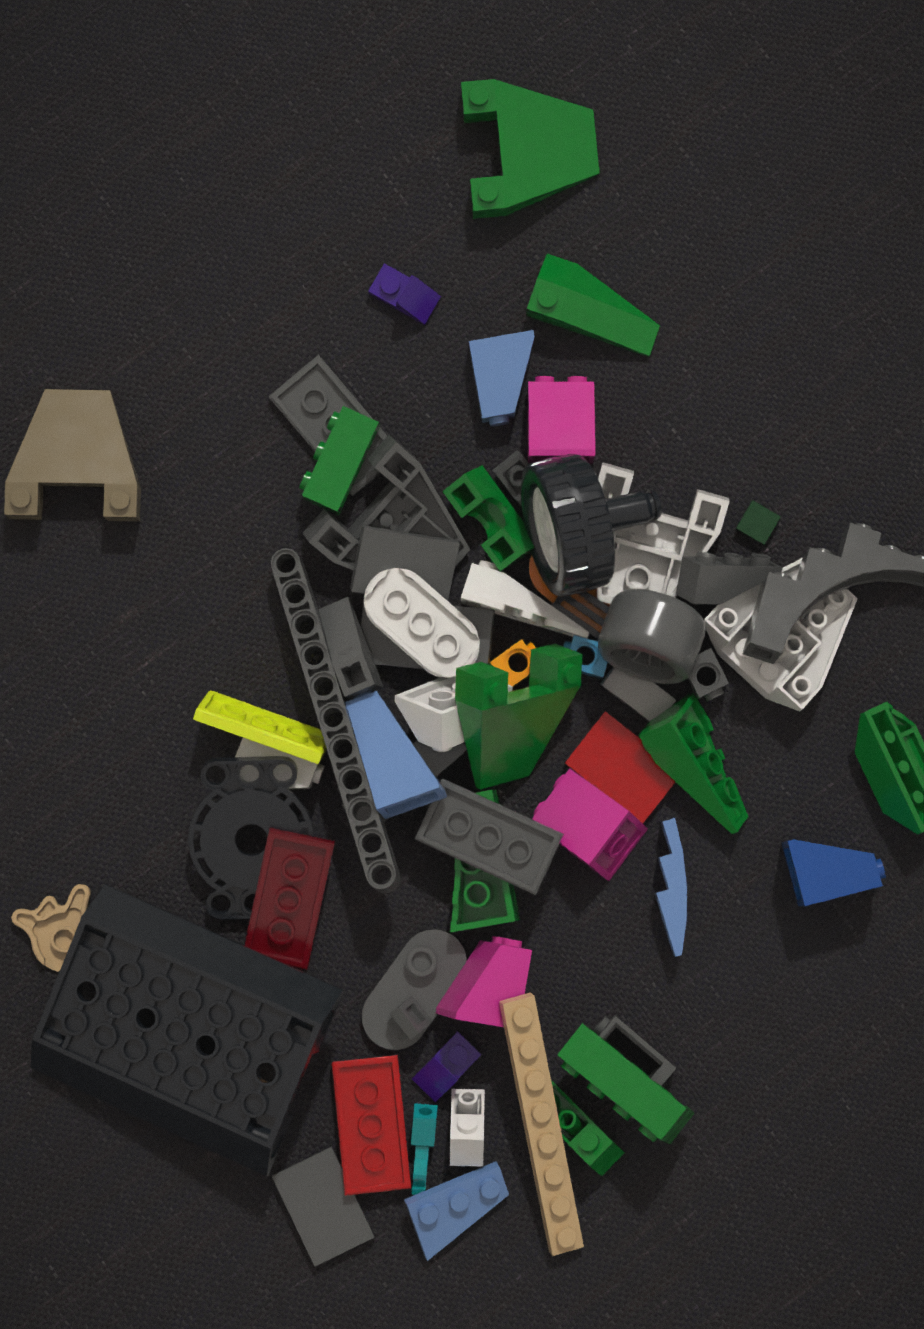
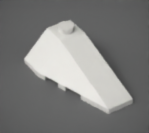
(497, 591)

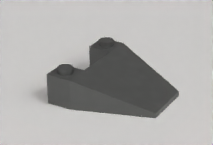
(404, 505)

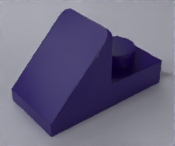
(404, 293)
(446, 1066)

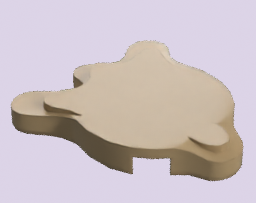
(53, 925)

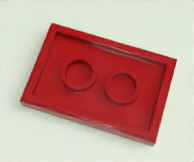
(620, 767)

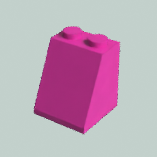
(561, 418)
(592, 823)
(490, 975)

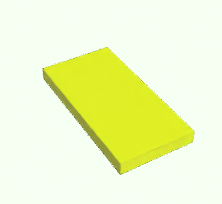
(261, 726)

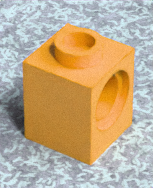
(502, 661)

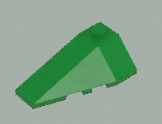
(583, 304)

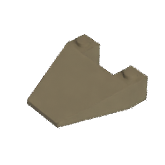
(74, 443)

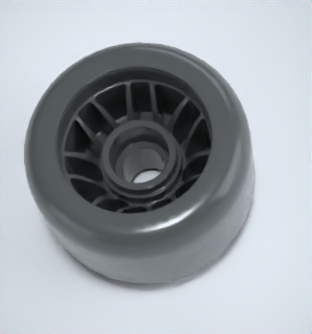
(651, 636)

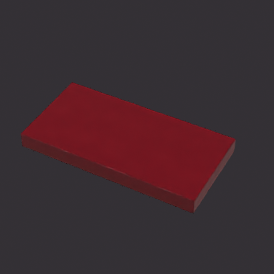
(289, 896)

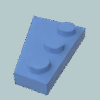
(454, 1206)

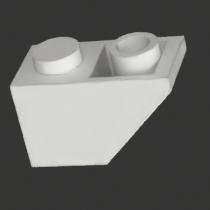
(467, 1127)

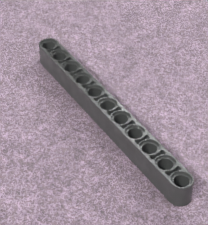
(324, 707)

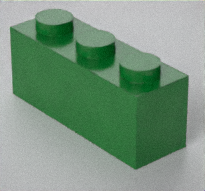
(339, 459)

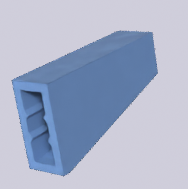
(391, 761)

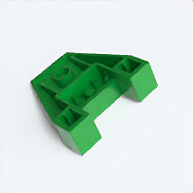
(541, 145)
(511, 729)

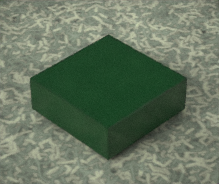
(758, 523)

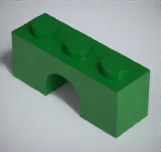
(480, 497)

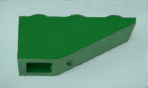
(585, 1135)

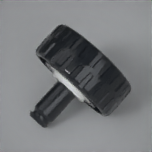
(575, 523)

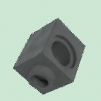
(708, 660)

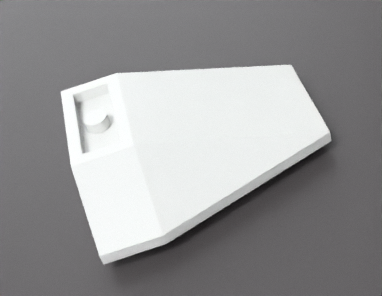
(807, 651)

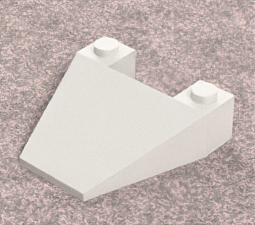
(652, 552)

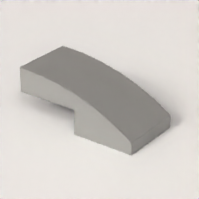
(639, 694)

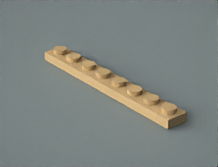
(541, 1123)

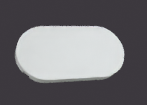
(421, 622)

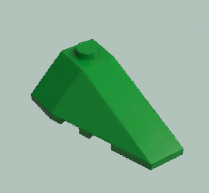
(685, 751)

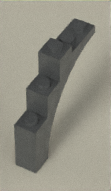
(820, 574)

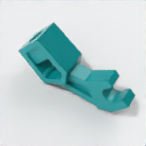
(422, 1137)

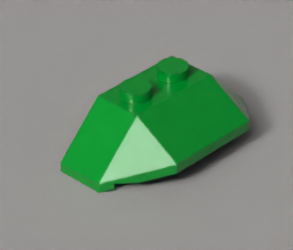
(893, 763)

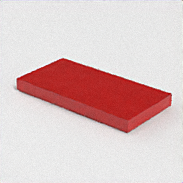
(371, 1125)

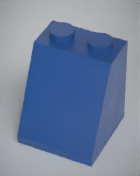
(829, 871)

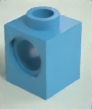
(598, 666)

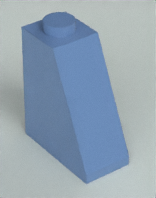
(499, 373)

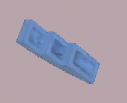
(673, 900)

